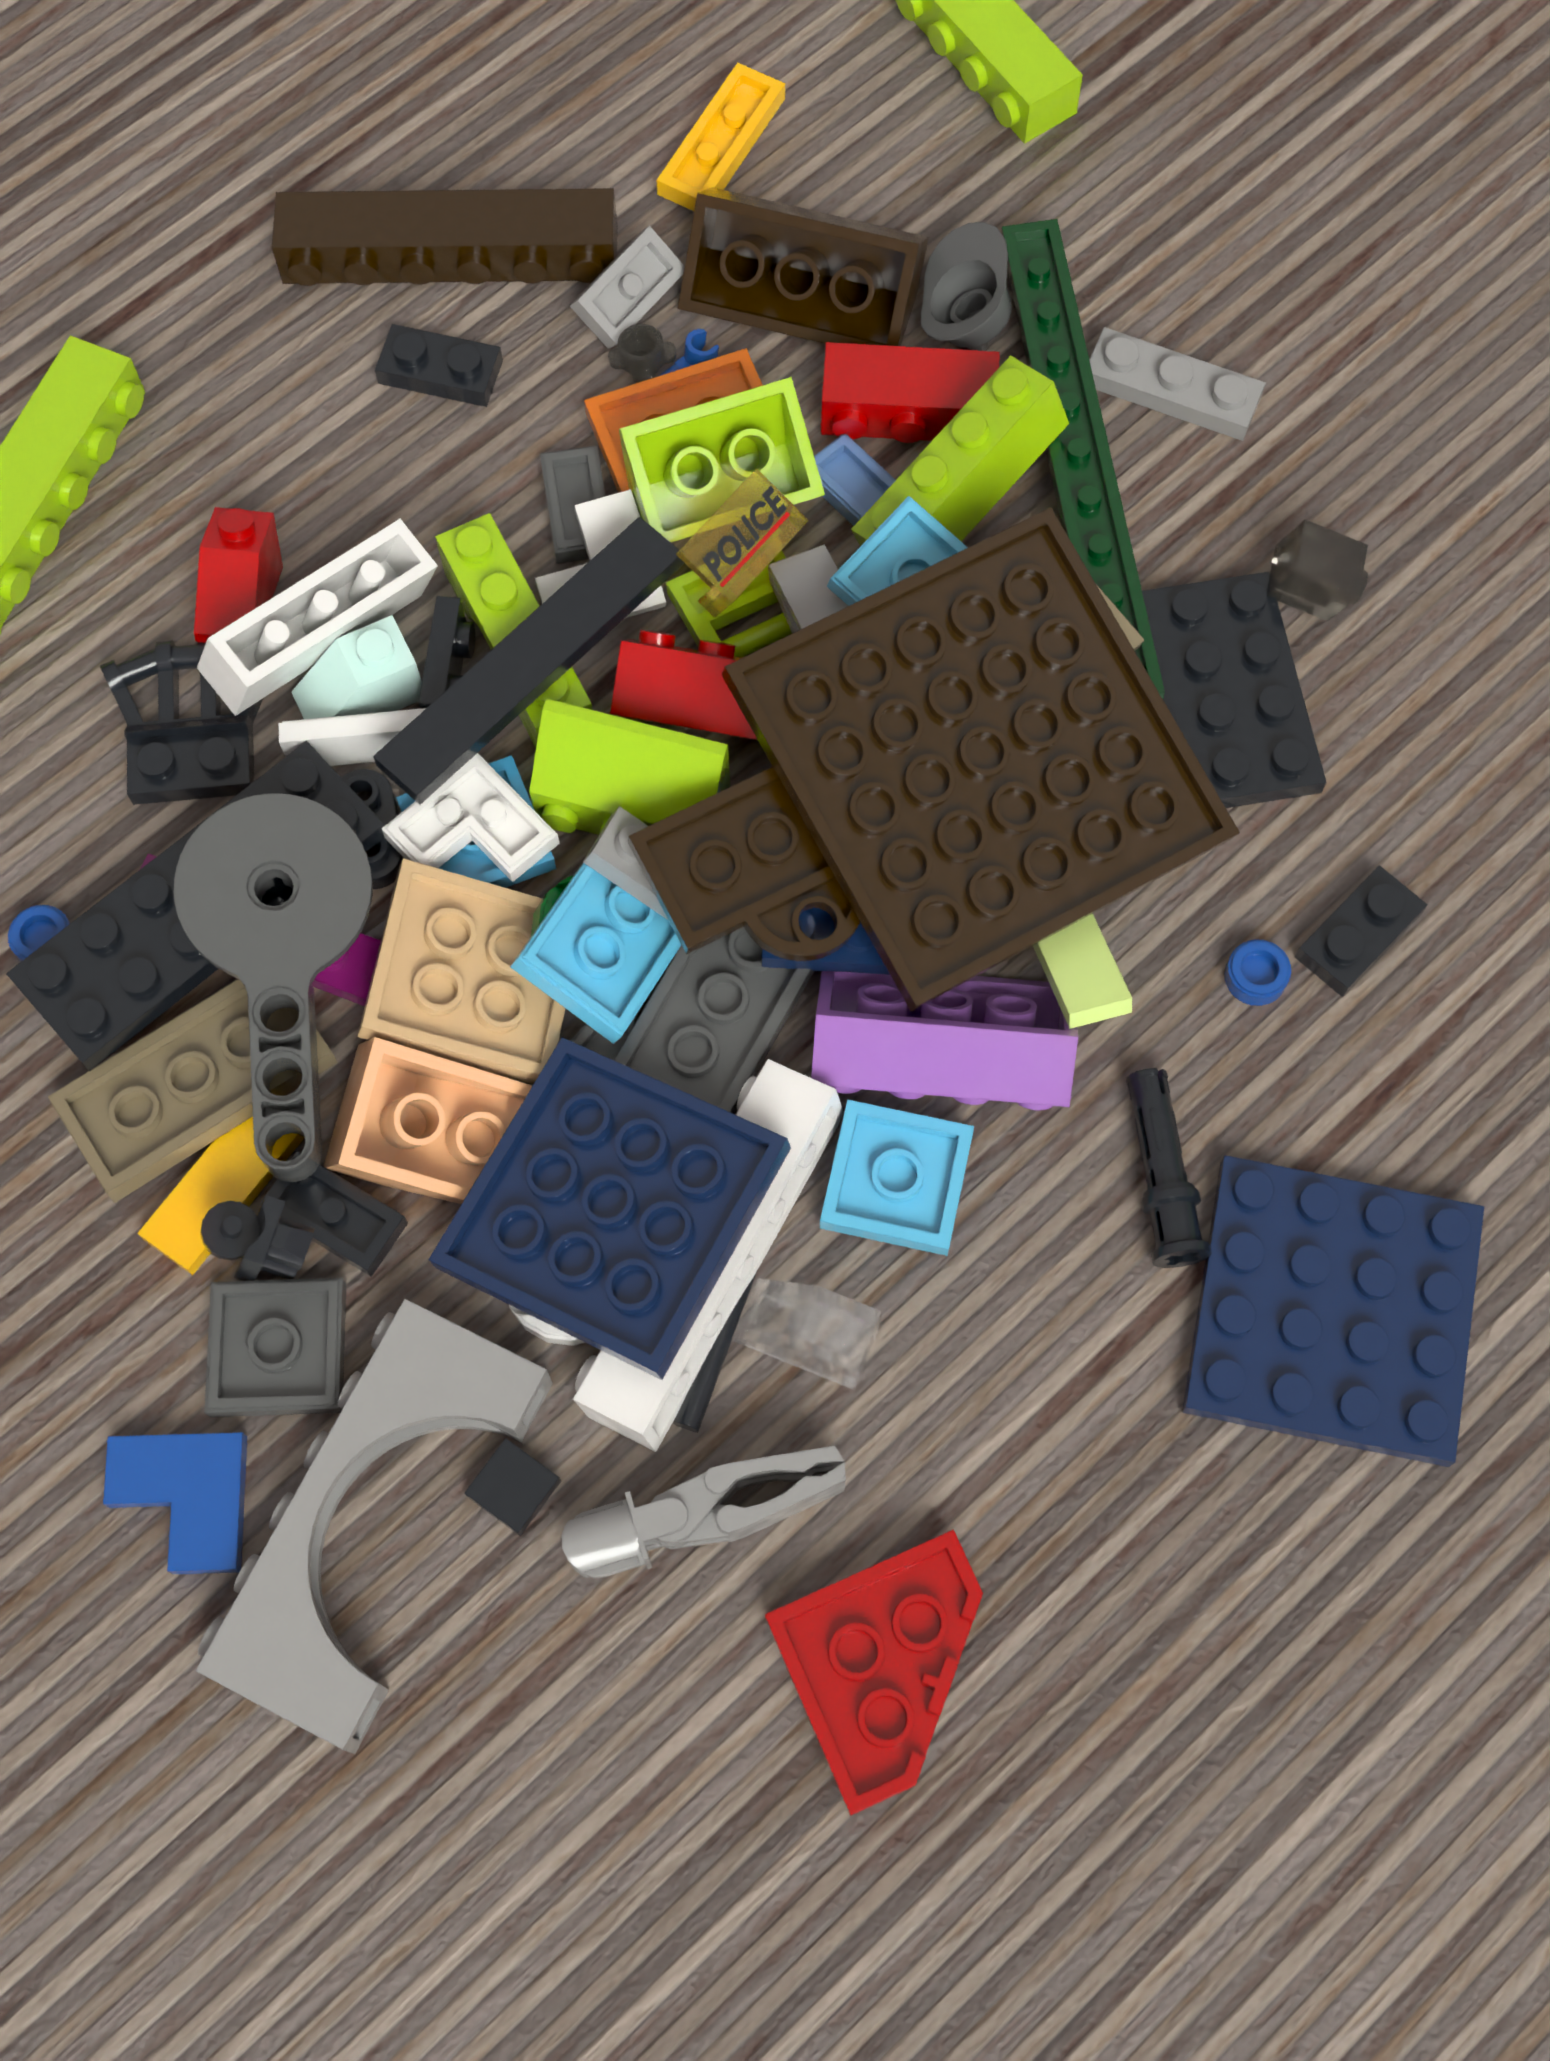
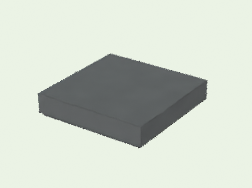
(275, 1347)

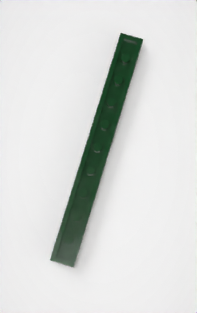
(1081, 454)

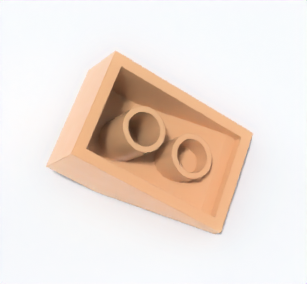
(420, 1120)

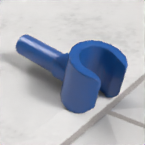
(693, 351)

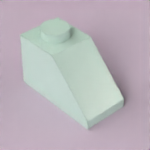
(361, 675)

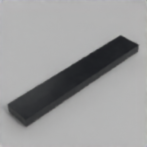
(528, 661)

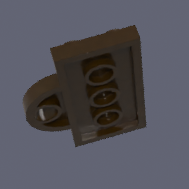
(744, 865)

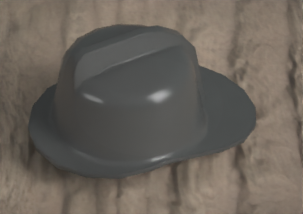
(967, 287)

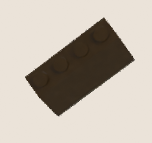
(800, 270)

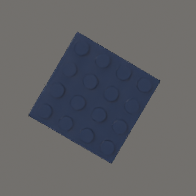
(611, 1206)
(1335, 1311)

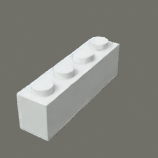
(304, 620)

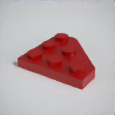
(879, 1663)

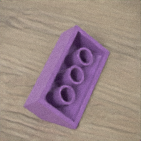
(968, 1044)

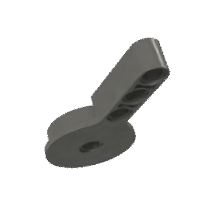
(276, 947)

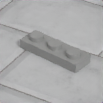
(1175, 383)

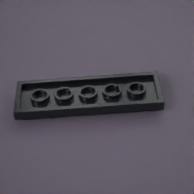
(129, 951)

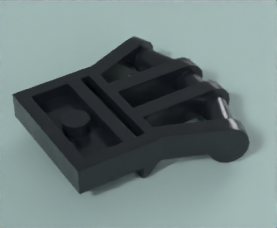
(185, 755)

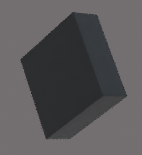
(512, 1487)

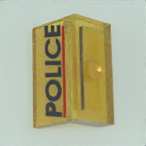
(741, 540)

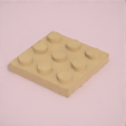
(448, 976)

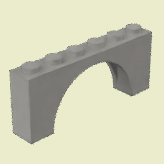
(277, 1632)

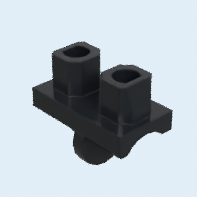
(261, 1240)

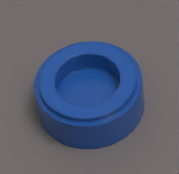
(34, 928)
(1257, 972)

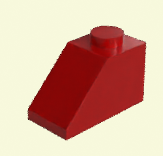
(235, 568)

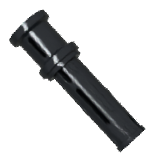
(1169, 1196)

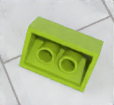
(699, 456)
(600, 761)

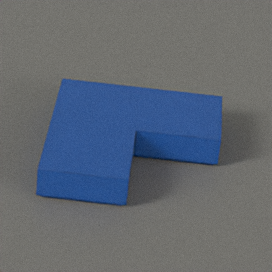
(199, 1480)

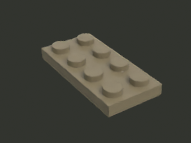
(172, 1091)

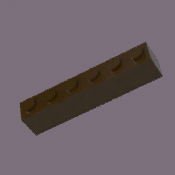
(444, 236)

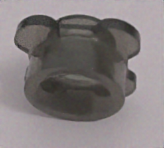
(641, 352)

